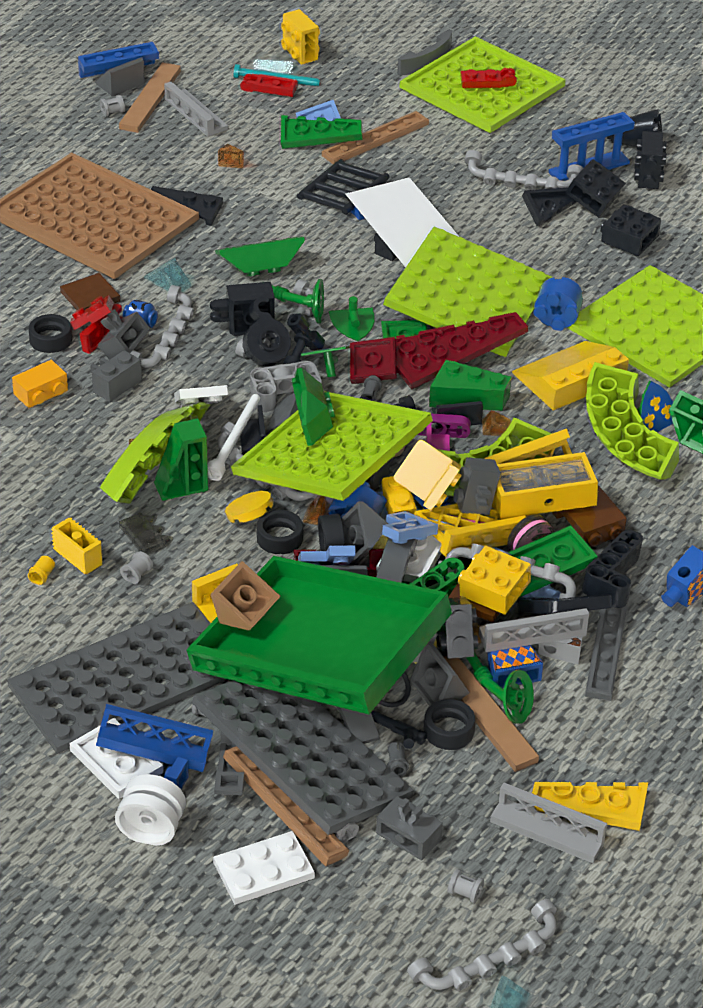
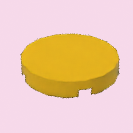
(249, 506)

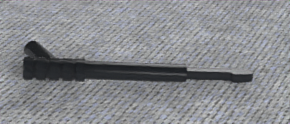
(409, 733)

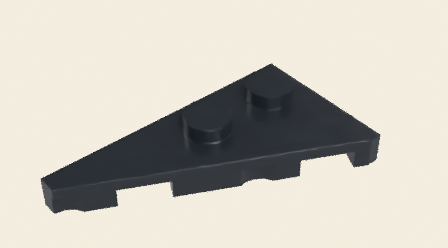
(546, 203)
(206, 205)

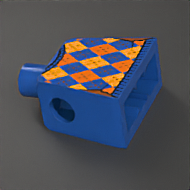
(685, 579)
(505, 661)

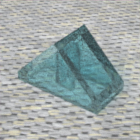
(167, 275)

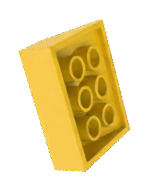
(565, 374)

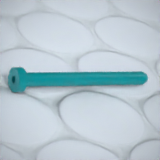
(238, 71)

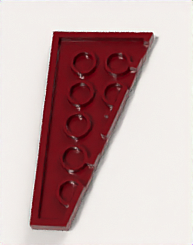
(424, 354)

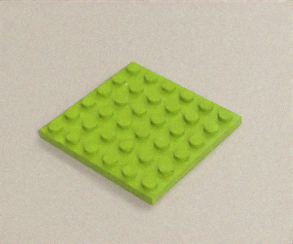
(483, 107)
(463, 282)
(651, 323)
(355, 448)

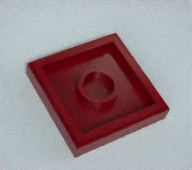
(373, 359)

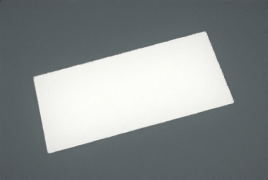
(399, 215)

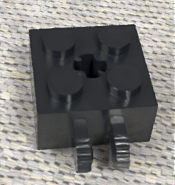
(236, 305)

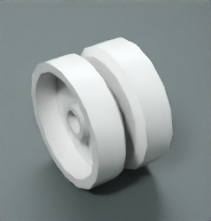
(150, 809)

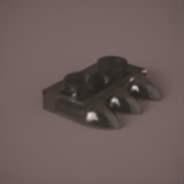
(144, 534)

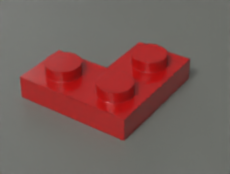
(97, 310)

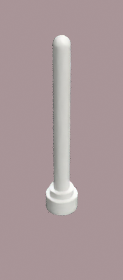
(216, 467)

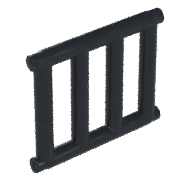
(330, 174)

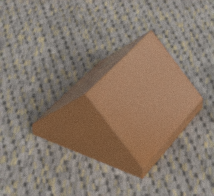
(242, 598)

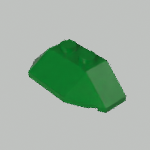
(262, 255)
(313, 406)
(688, 420)

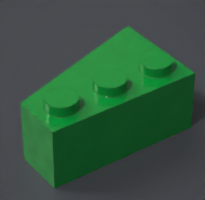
(465, 384)
(184, 462)

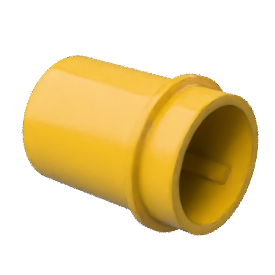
(40, 571)

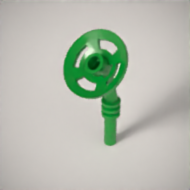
(313, 300)
(512, 694)

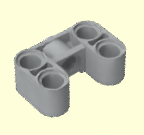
(276, 380)

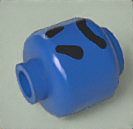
(145, 310)

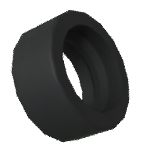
(50, 344)
(330, 531)
(275, 544)
(449, 739)

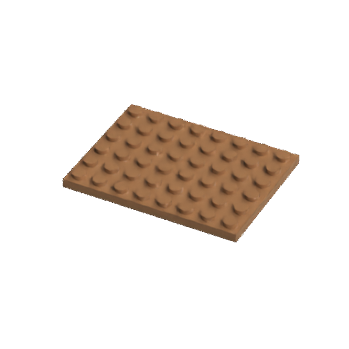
(94, 215)

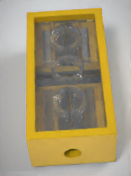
(545, 485)

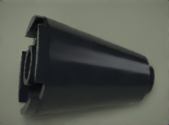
(646, 121)

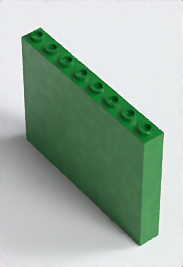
(327, 635)

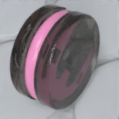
(529, 530)

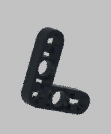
(554, 605)

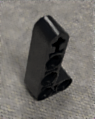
(607, 571)

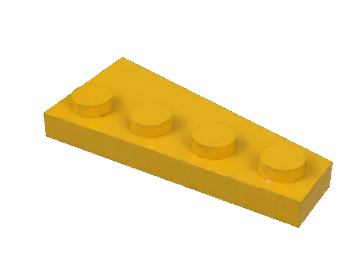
(613, 804)

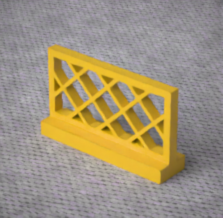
(535, 447)
(491, 533)

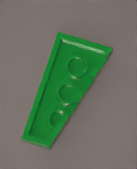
(306, 132)

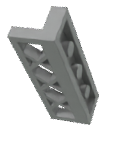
(193, 110)
(534, 630)
(548, 826)

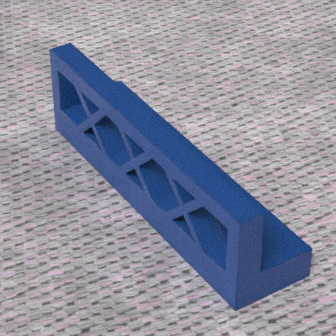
(102, 61)
(157, 747)

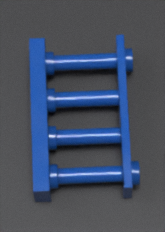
(589, 131)

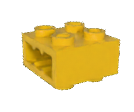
(300, 36)
(494, 579)

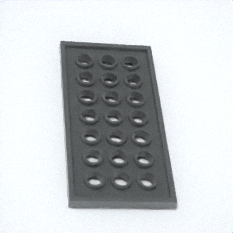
(121, 688)
(309, 753)

